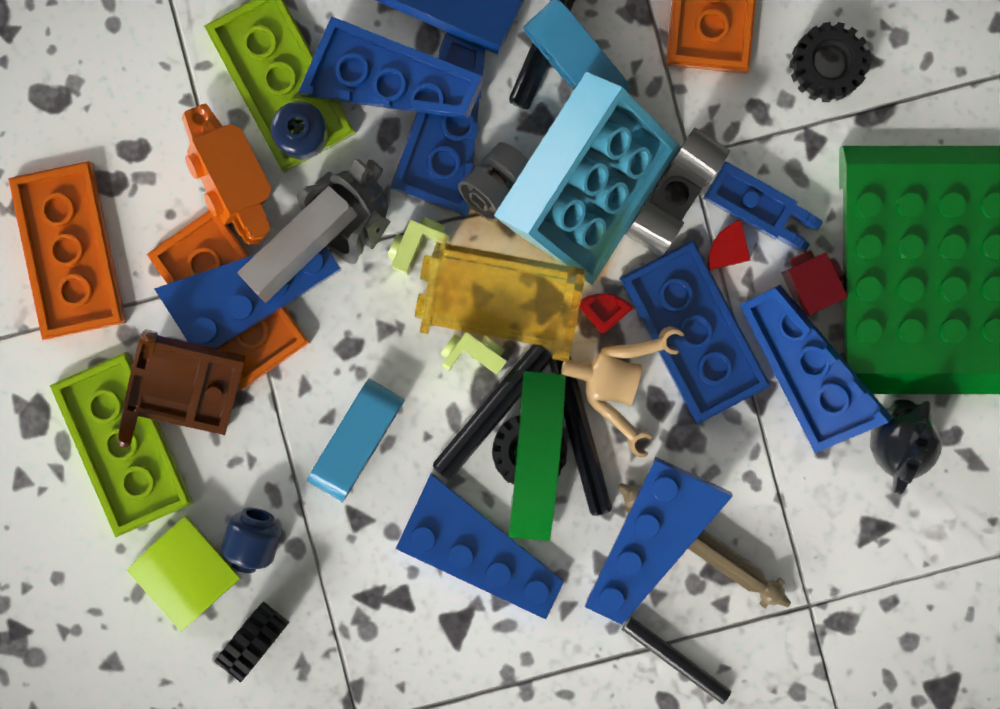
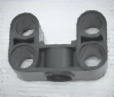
(692, 170)

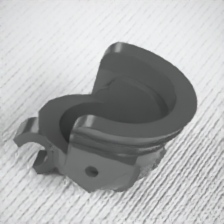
(365, 196)

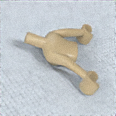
(618, 381)

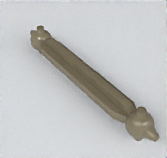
(726, 561)

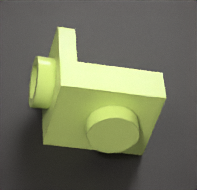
(406, 247)
(485, 352)

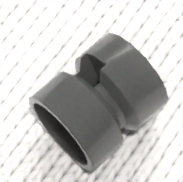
(490, 183)

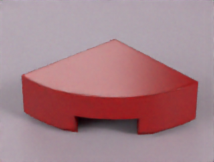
(728, 247)
(604, 310)

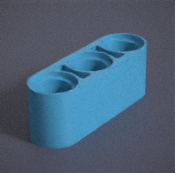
(570, 46)
(355, 440)

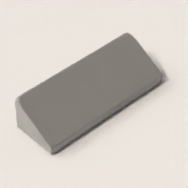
(297, 244)

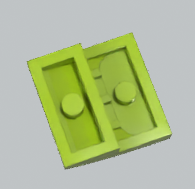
(184, 573)

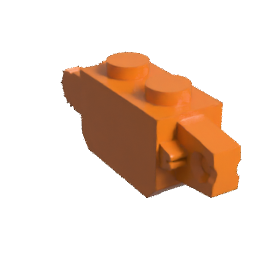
(228, 172)

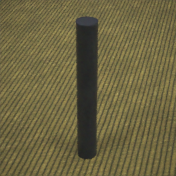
(676, 660)

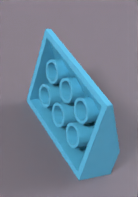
(588, 177)

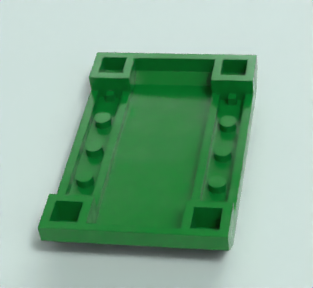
(922, 267)

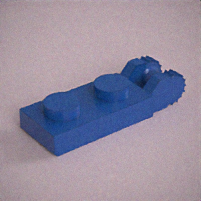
(759, 205)

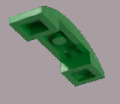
(537, 456)

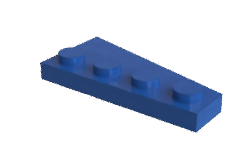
(379, 72)
(440, 146)
(221, 305)
(816, 380)
(657, 531)
(470, 547)

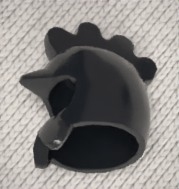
(907, 443)

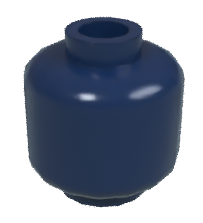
(310, 140)
(251, 540)

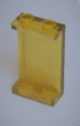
(501, 296)

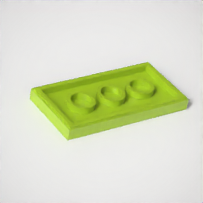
(268, 66)
(132, 481)

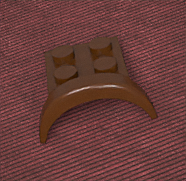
(180, 385)

